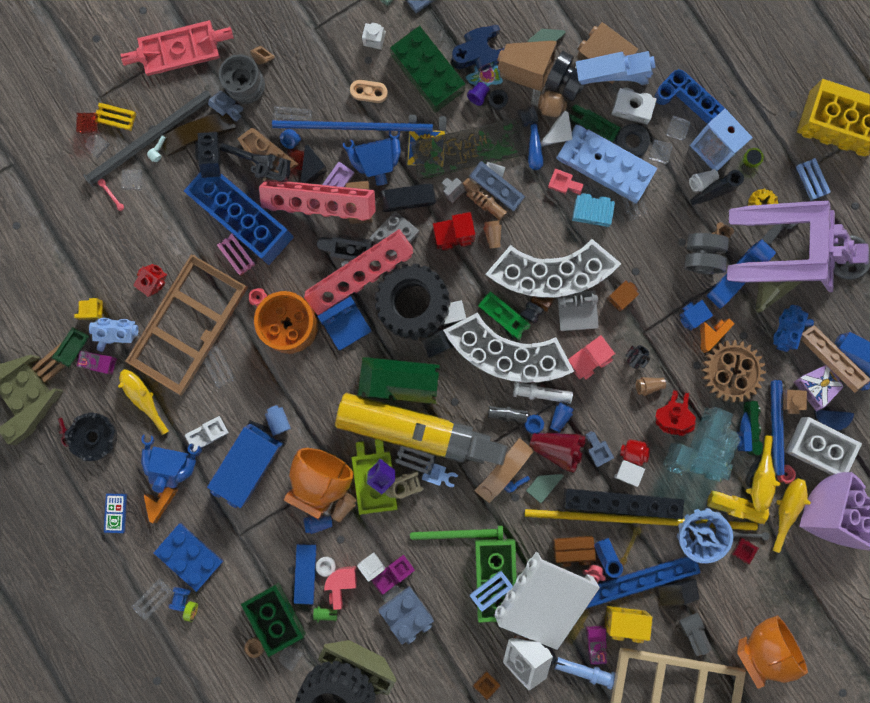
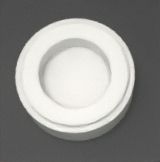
(325, 566)

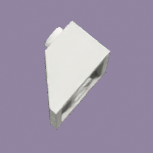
(527, 661)

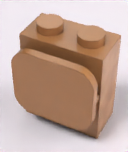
(604, 42)

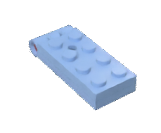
(616, 168)

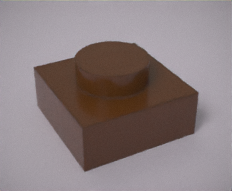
(543, 302)
(486, 685)

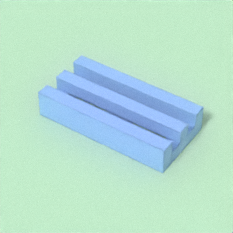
(800, 168)
(504, 580)

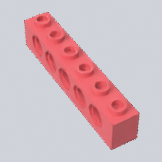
(362, 198)
(395, 241)

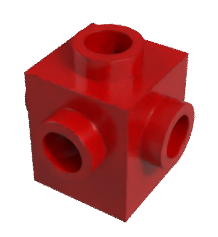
(150, 280)

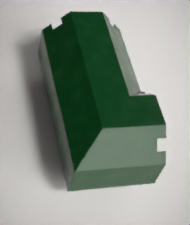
(398, 379)

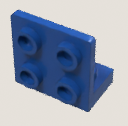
(344, 323)

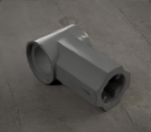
(694, 629)

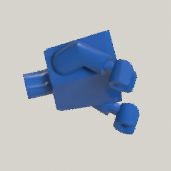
(375, 157)
(167, 466)

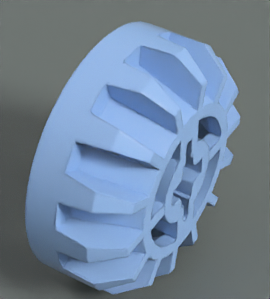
(711, 547)

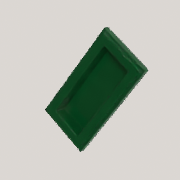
(70, 347)

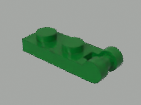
(503, 315)

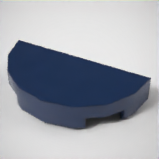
(834, 419)

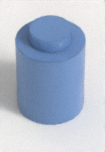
(277, 420)

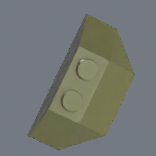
(772, 291)
(368, 662)

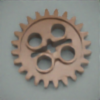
(717, 365)

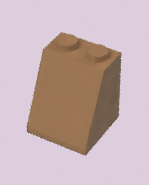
(527, 63)

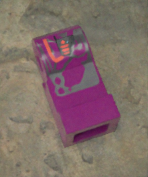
(97, 362)
(596, 644)

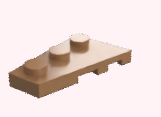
(258, 144)

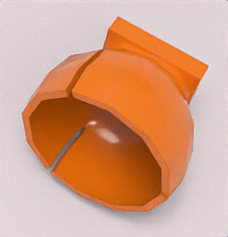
(317, 481)
(772, 653)

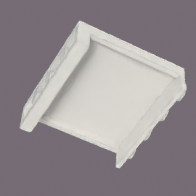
(545, 602)

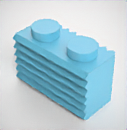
(593, 210)

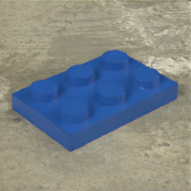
(188, 557)

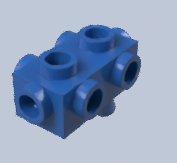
(791, 328)

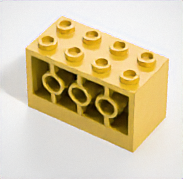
(837, 117)

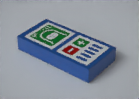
(115, 513)

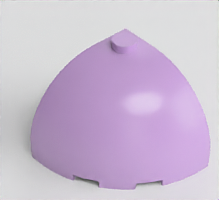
(839, 511)

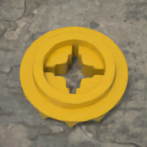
(762, 194)

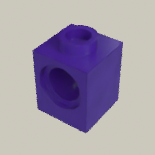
(381, 476)

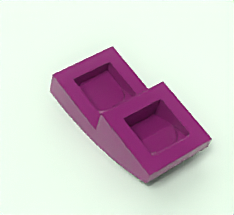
(392, 574)

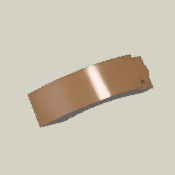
(502, 474)

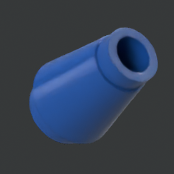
(561, 416)
(315, 525)

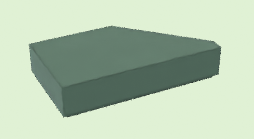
(547, 35)
(543, 486)

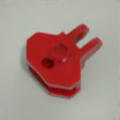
(676, 416)

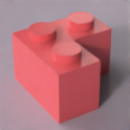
(591, 356)

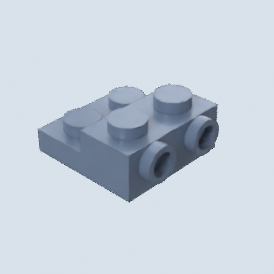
(406, 616)

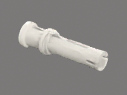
(534, 391)

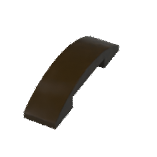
(188, 133)

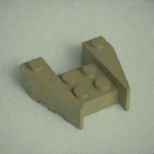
(25, 396)

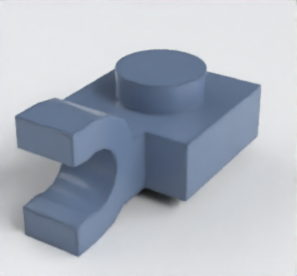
(224, 104)
(599, 451)

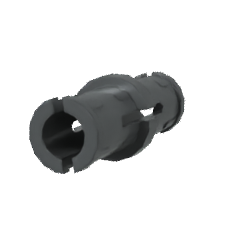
(507, 414)

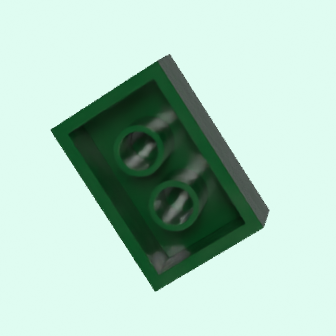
(273, 619)

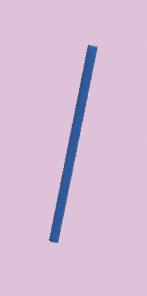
(352, 126)

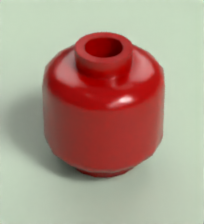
(635, 452)

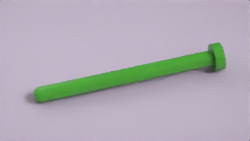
(458, 534)

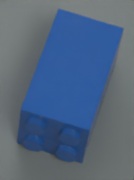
(244, 466)

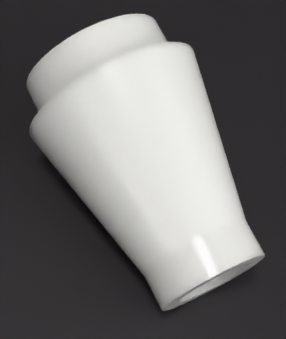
(702, 180)

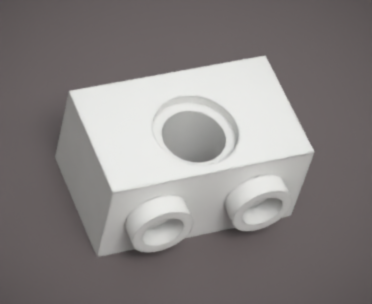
(624, 110)

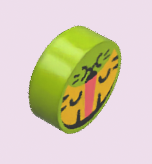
(190, 611)

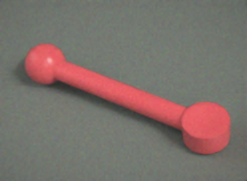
(102, 183)

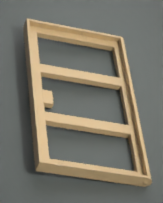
(662, 660)

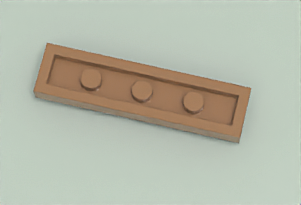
(834, 359)

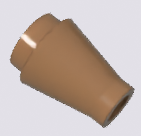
(493, 233)
(649, 385)
(343, 507)

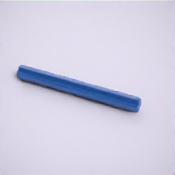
(777, 427)

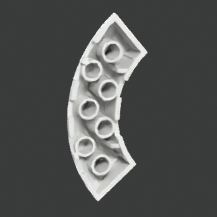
(553, 276)
(505, 357)

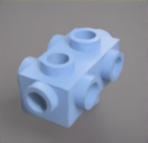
(112, 331)

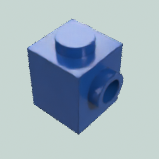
(695, 314)

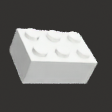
(823, 447)

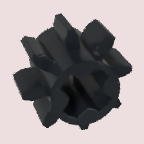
(638, 356)

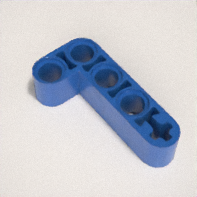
(693, 102)
(725, 289)

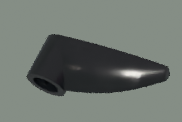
(719, 187)

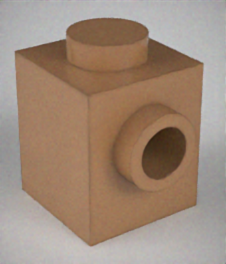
(794, 401)

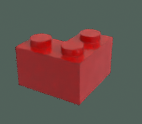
(454, 232)

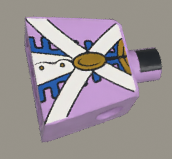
(820, 385)

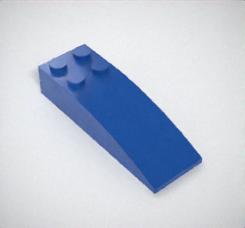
(240, 216)

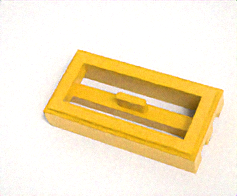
(100, 112)

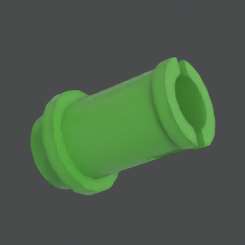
(323, 614)

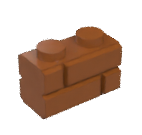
(574, 550)

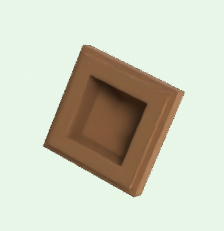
(261, 55)

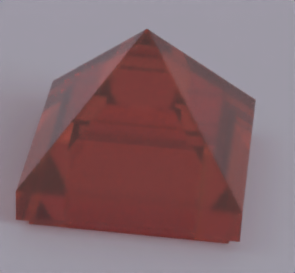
(297, 156)

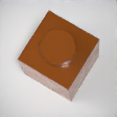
(623, 295)

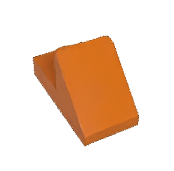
(710, 337)
(156, 507)

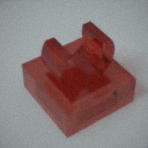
(87, 123)

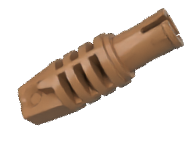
(483, 199)

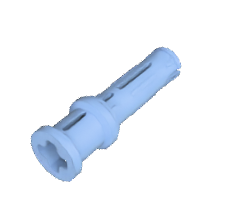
(593, 674)

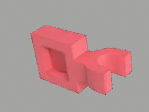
(563, 181)

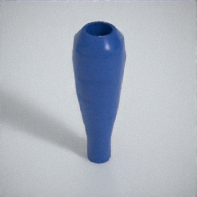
(535, 151)

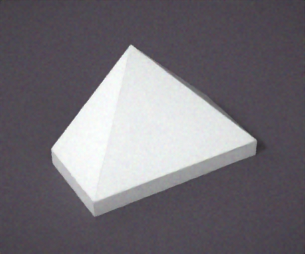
(559, 131)

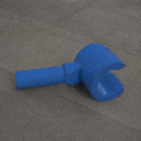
(510, 487)

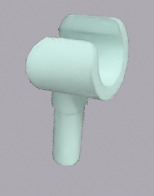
(153, 153)

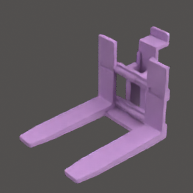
(823, 238)

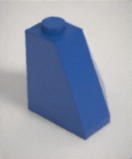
(857, 351)

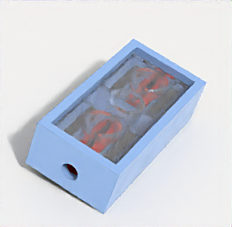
(720, 140)

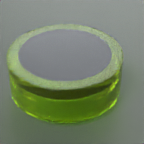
(753, 157)

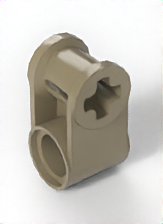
(406, 484)

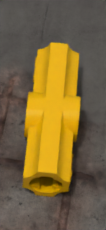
(736, 507)

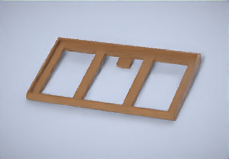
(208, 337)

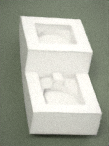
(207, 433)

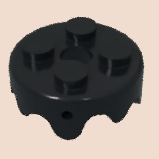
(78, 437)

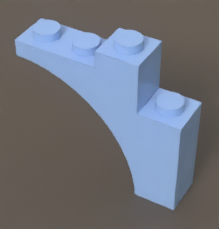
(616, 68)

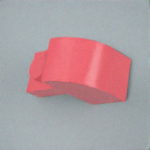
(340, 579)

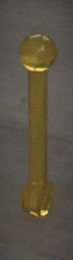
(636, 531)

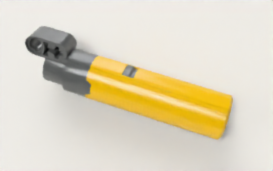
(416, 431)

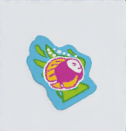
(488, 76)

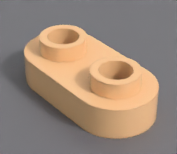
(369, 89)

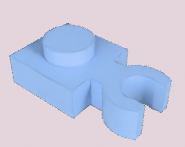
(438, 474)

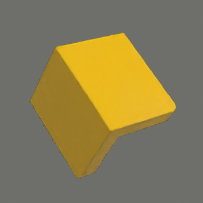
(90, 309)

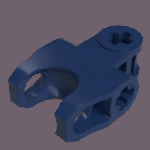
(476, 49)

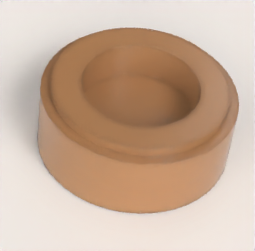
(254, 647)

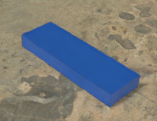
(305, 574)

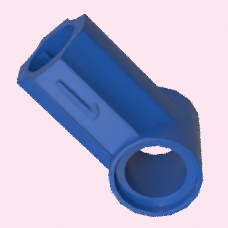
(607, 556)

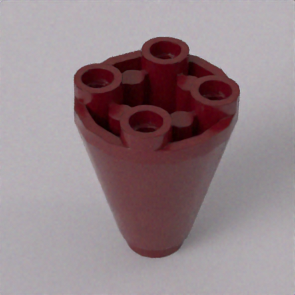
(559, 448)

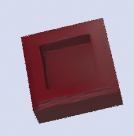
(745, 551)

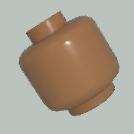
(552, 104)

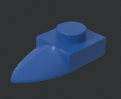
(745, 434)

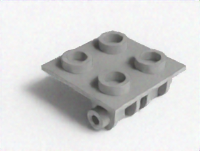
(391, 225)
(578, 311)

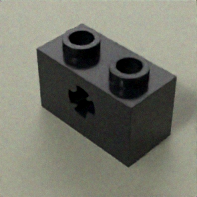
(209, 154)

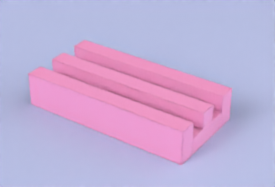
(227, 242)

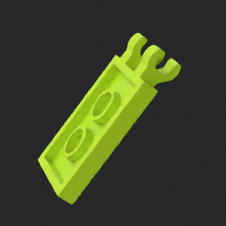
(367, 497)

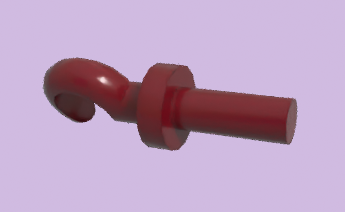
(63, 429)

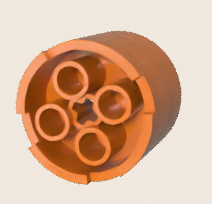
(281, 308)

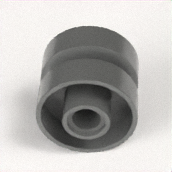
(706, 256)

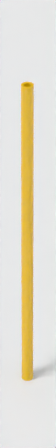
(627, 519)

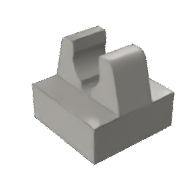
(453, 189)

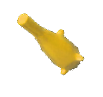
(141, 397)
(764, 480)
(789, 509)

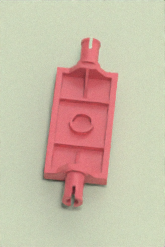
(178, 48)

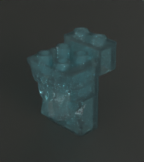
(710, 449)

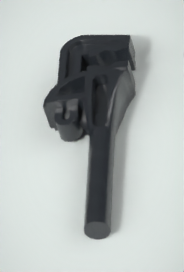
(264, 163)

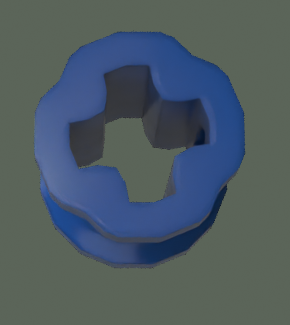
(179, 598)

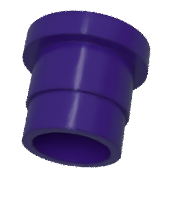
(478, 93)

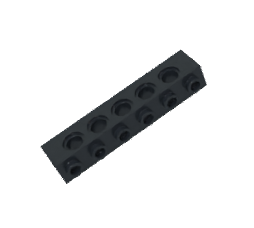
(623, 503)

